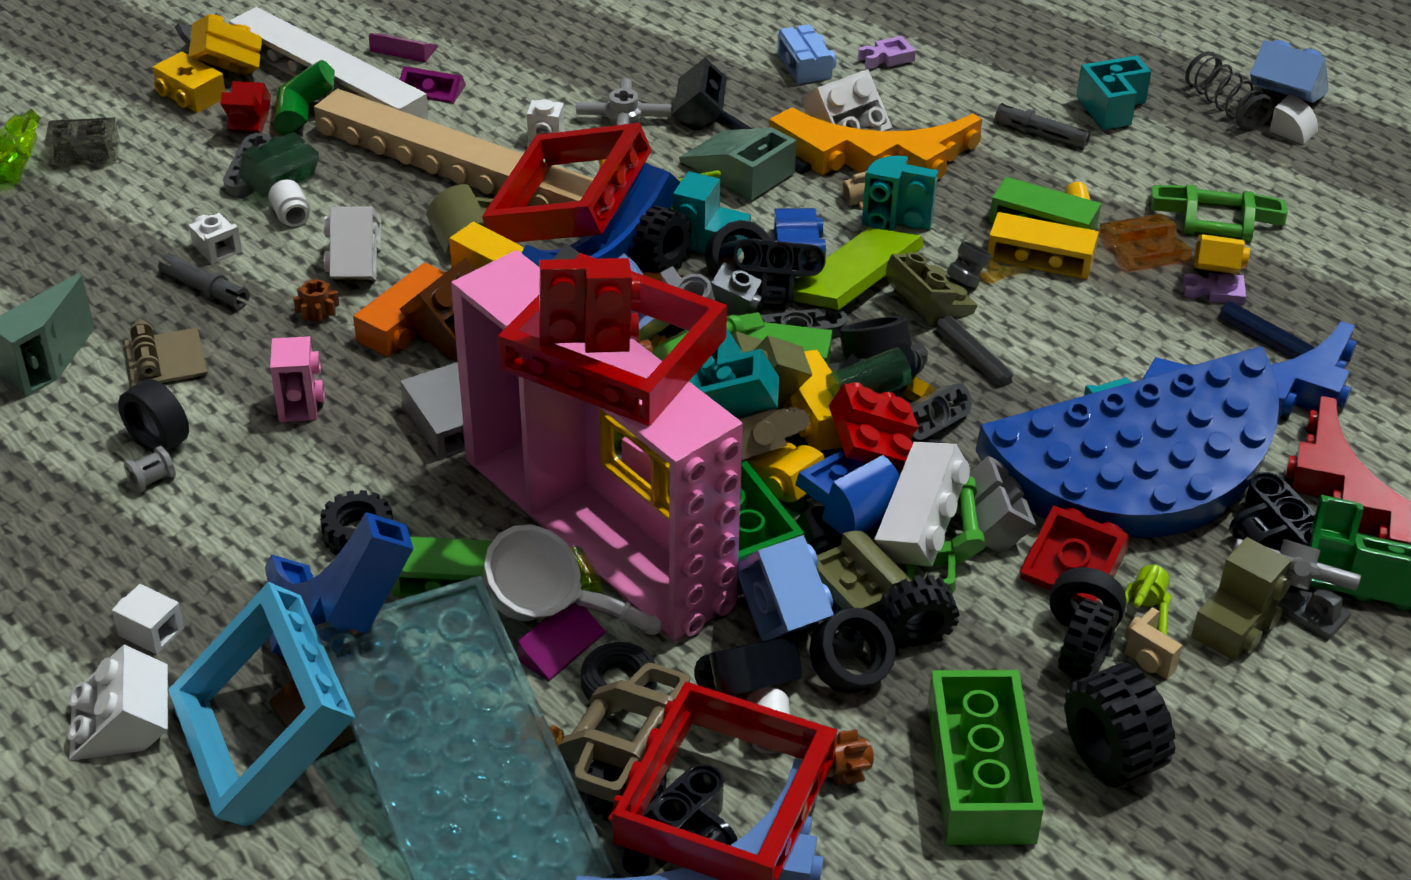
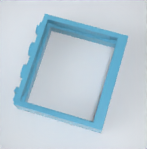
(300, 744)

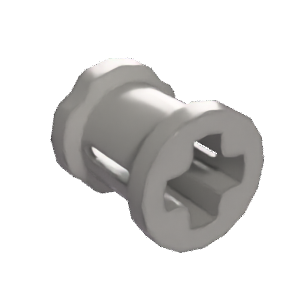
(149, 469)

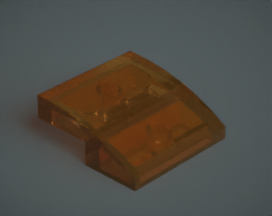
(1146, 232)

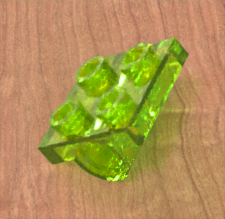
(17, 144)

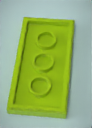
(854, 268)

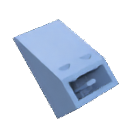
(1290, 71)

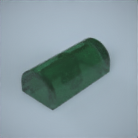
(879, 373)

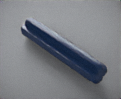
(1264, 330)

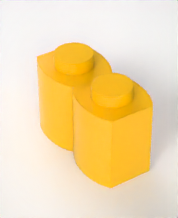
(1220, 254)
(781, 468)

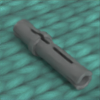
(1029, 122)
(212, 285)

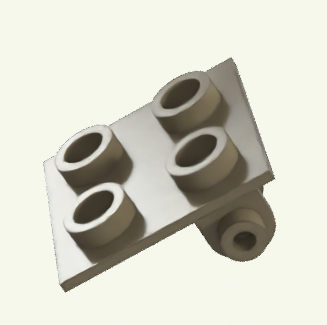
(164, 355)

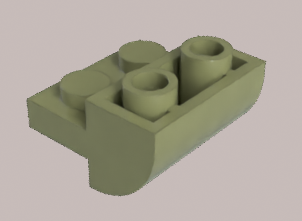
(455, 210)
(927, 288)
(858, 572)

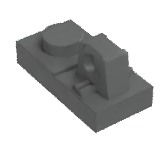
(1315, 610)

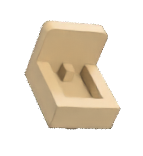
(1150, 647)

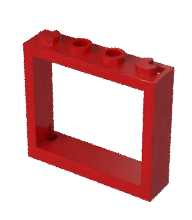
(625, 154)
(609, 385)
(741, 720)

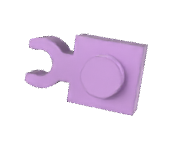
(887, 51)
(1217, 286)

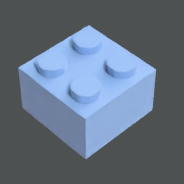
(784, 588)

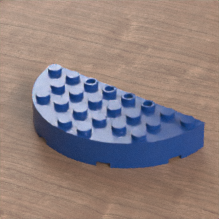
(1148, 451)

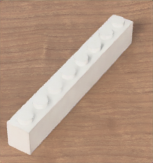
(297, 50)

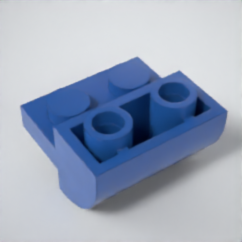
(850, 490)

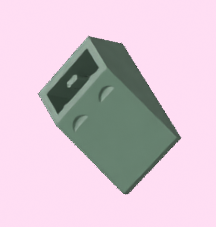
(747, 159)
(44, 335)

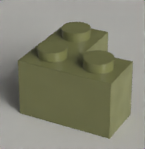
(785, 357)
(1245, 601)

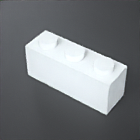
(923, 503)

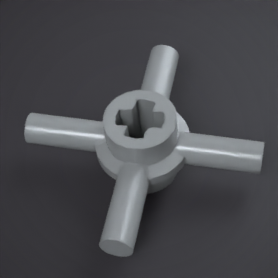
(623, 106)
(1305, 567)

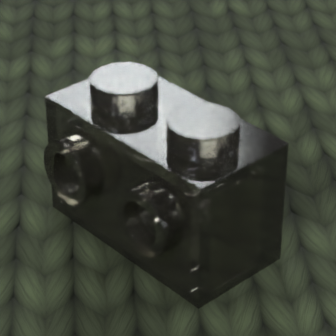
(82, 142)

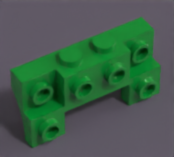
(1380, 562)

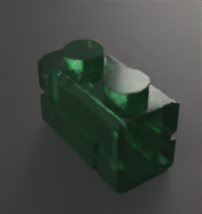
(276, 161)

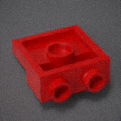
(588, 303)
(873, 424)
(1072, 542)

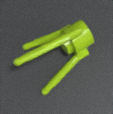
(1151, 589)

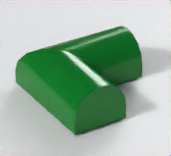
(297, 94)

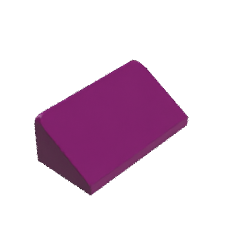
(401, 47)
(436, 85)
(558, 641)

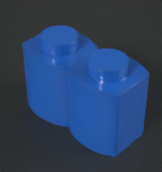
(799, 226)

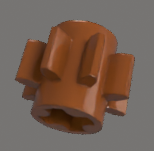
(316, 300)
(851, 758)

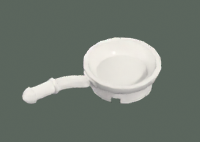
(538, 575)

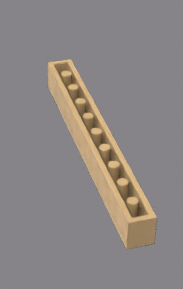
(436, 147)

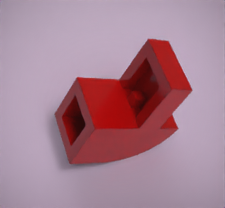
(246, 106)

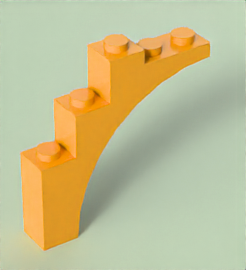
(833, 145)

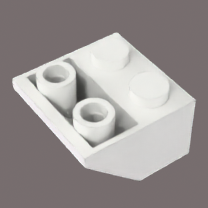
(848, 103)
(119, 706)

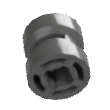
(969, 264)

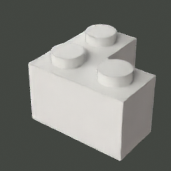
(353, 243)

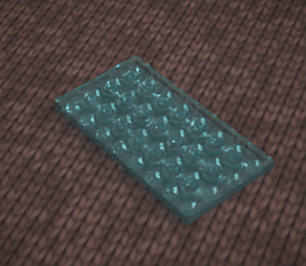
(461, 743)

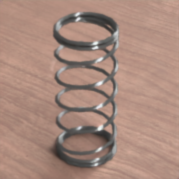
(1213, 75)

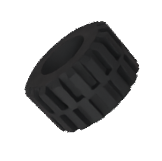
(1119, 724)

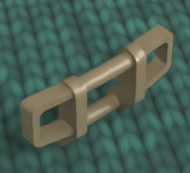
(589, 744)

